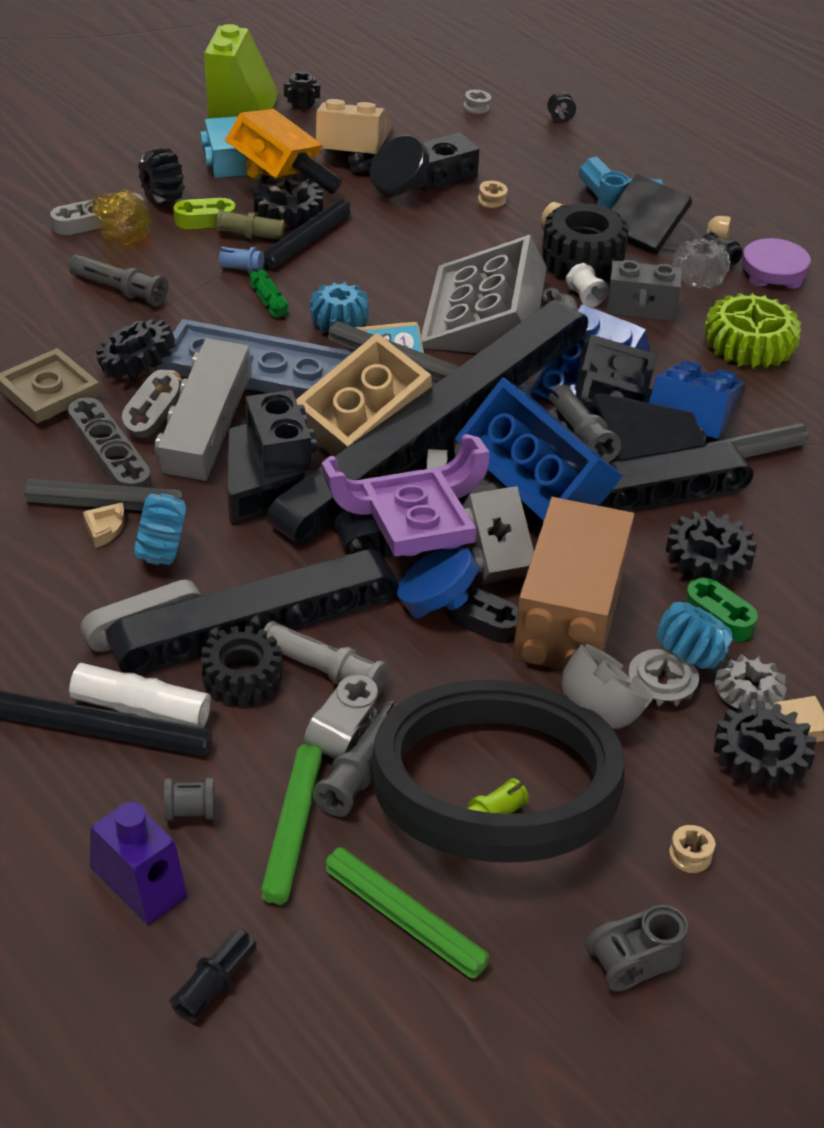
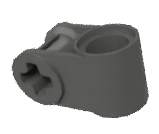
(631, 946)

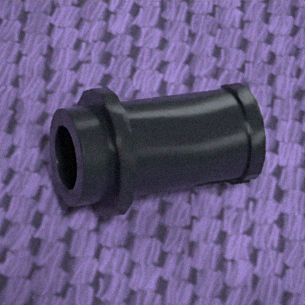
(732, 246)

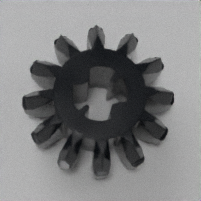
(161, 176)

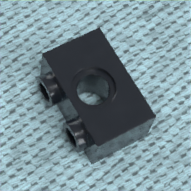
(450, 160)

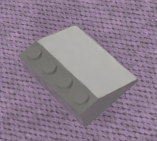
(484, 296)

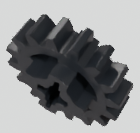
(288, 200)
(135, 348)
(711, 547)
(764, 745)

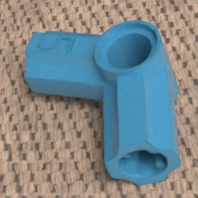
(605, 183)

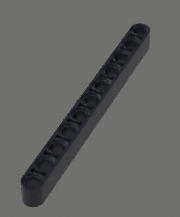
(431, 417)
(645, 485)

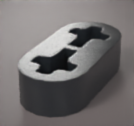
(486, 616)

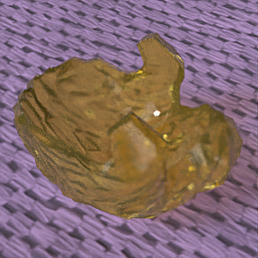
(123, 216)

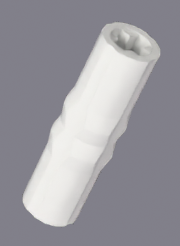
(139, 695)

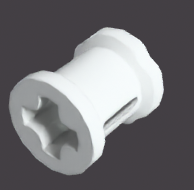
(591, 289)

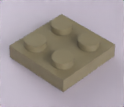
(47, 385)

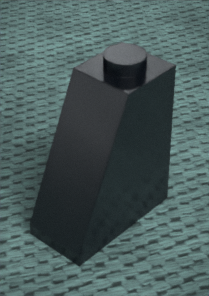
(647, 427)
(248, 489)

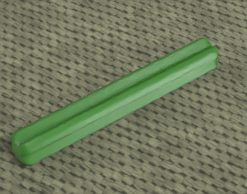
(291, 825)
(407, 912)

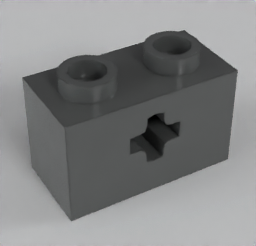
(644, 290)

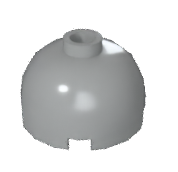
(599, 684)

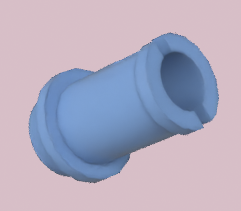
(241, 259)

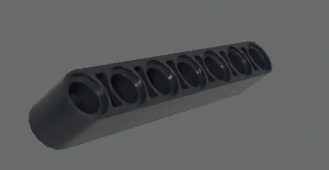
(290, 598)

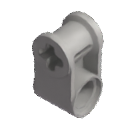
(343, 716)

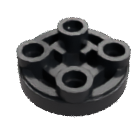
(400, 166)

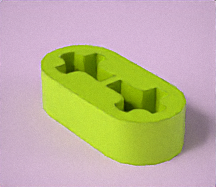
(200, 212)

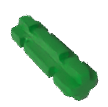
(269, 293)

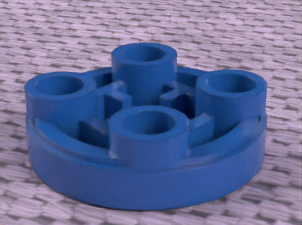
(438, 581)

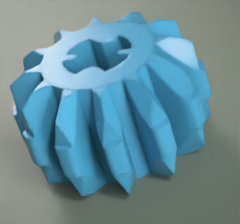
(339, 304)
(160, 529)
(694, 635)

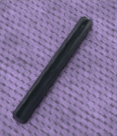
(105, 723)

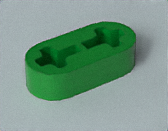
(724, 606)

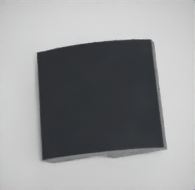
(613, 370)

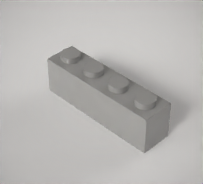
(204, 409)

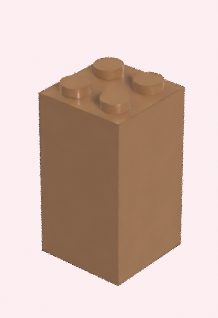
(572, 582)

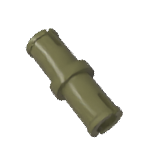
(250, 225)

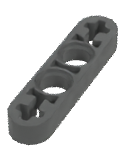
(113, 445)

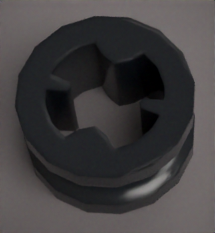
(567, 113)

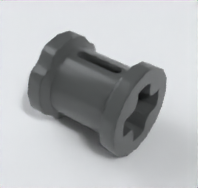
(189, 799)

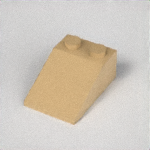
(352, 127)

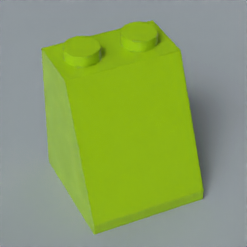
(236, 75)

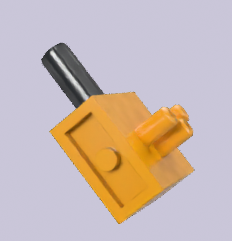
(279, 148)

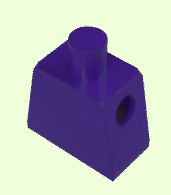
(129, 847)

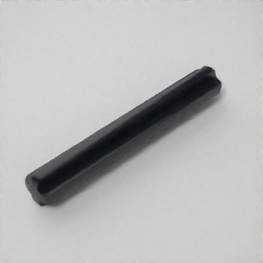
(306, 234)

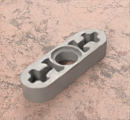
(76, 218)
(104, 617)

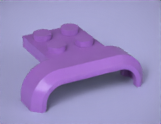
(417, 507)

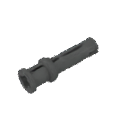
(130, 281)
(588, 427)
(350, 771)

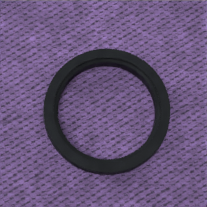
(497, 835)

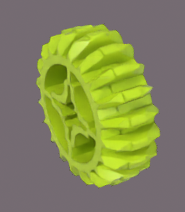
(752, 330)

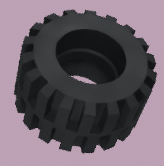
(585, 236)

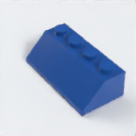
(537, 451)

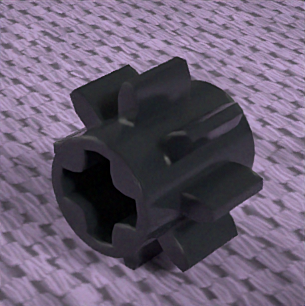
(301, 90)

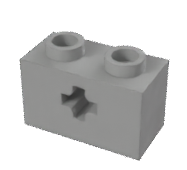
(504, 515)

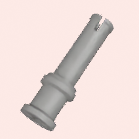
(335, 662)

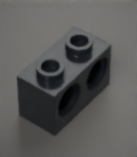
(279, 432)

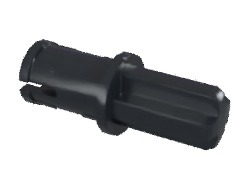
(213, 975)

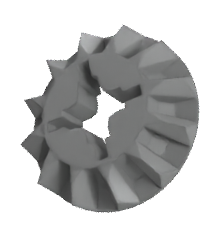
(681, 676)
(735, 690)

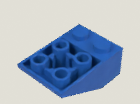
(565, 368)
(703, 393)

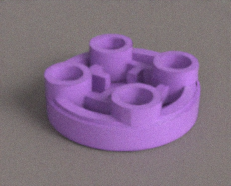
(775, 262)

